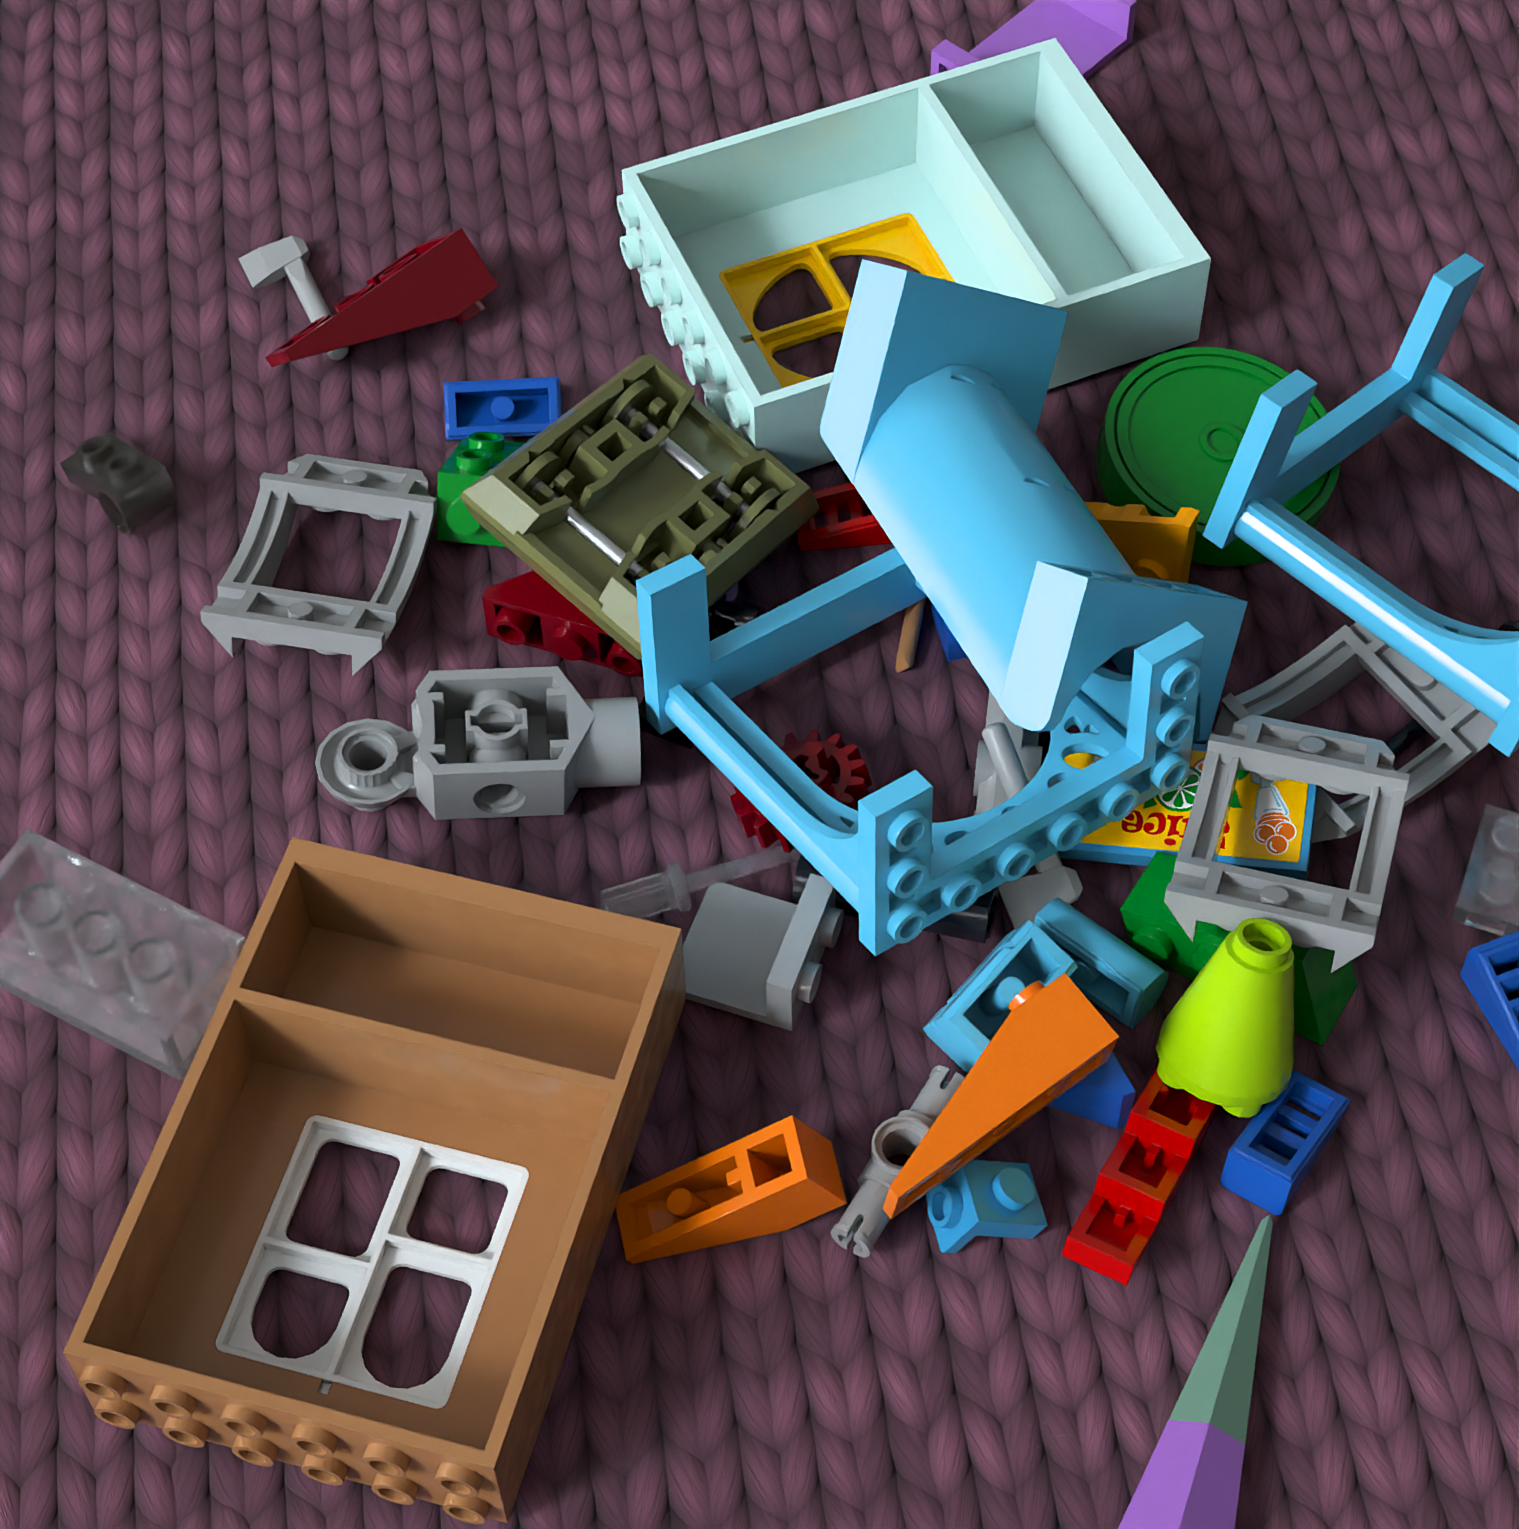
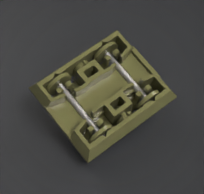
(632, 487)

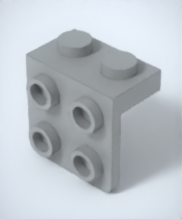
(760, 951)

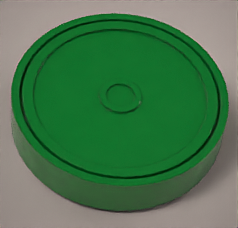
(1177, 434)

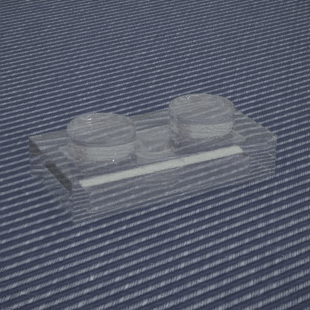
(1491, 878)

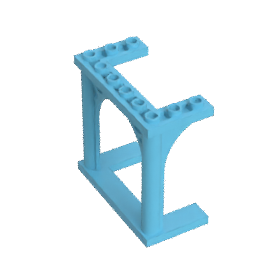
(1276, 466)
(884, 849)

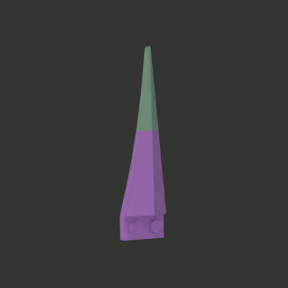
(1201, 1452)

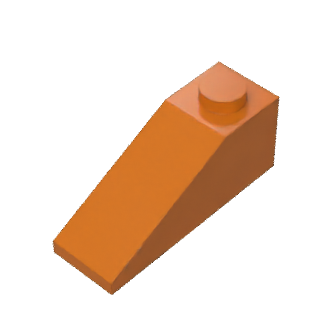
(733, 1193)

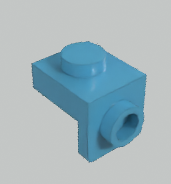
(985, 1201)

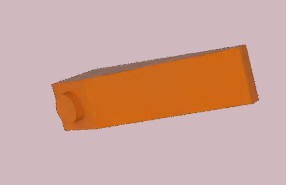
(1033, 1059)

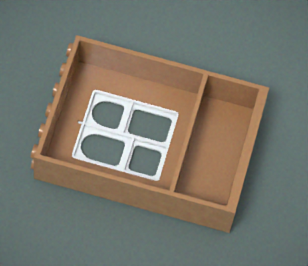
(424, 1028)

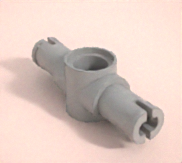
(898, 1135)

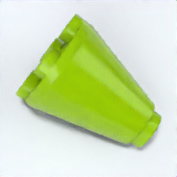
(1235, 1023)

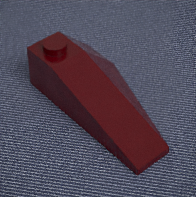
(420, 288)

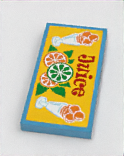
(1264, 831)

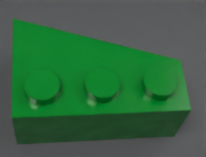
(1160, 938)

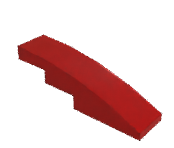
(1139, 1180)

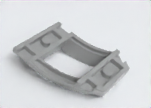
(329, 624)
(1332, 665)
(1307, 910)

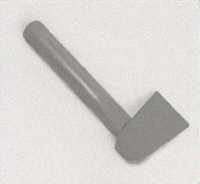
(289, 259)
(1053, 880)

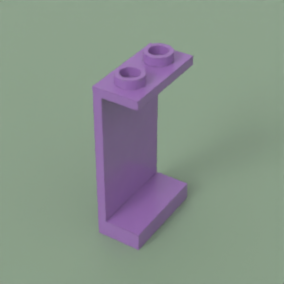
(1086, 30)

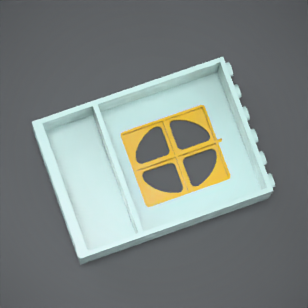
(967, 175)

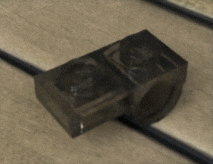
(123, 480)

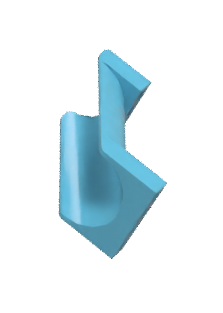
(940, 439)

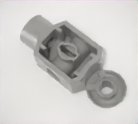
(487, 747)

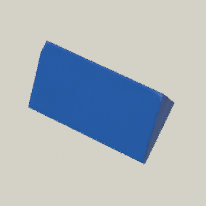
(501, 406)

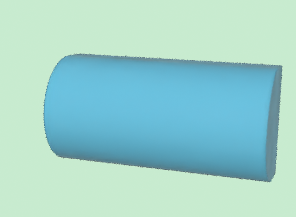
(1108, 968)

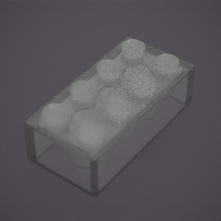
(110, 953)

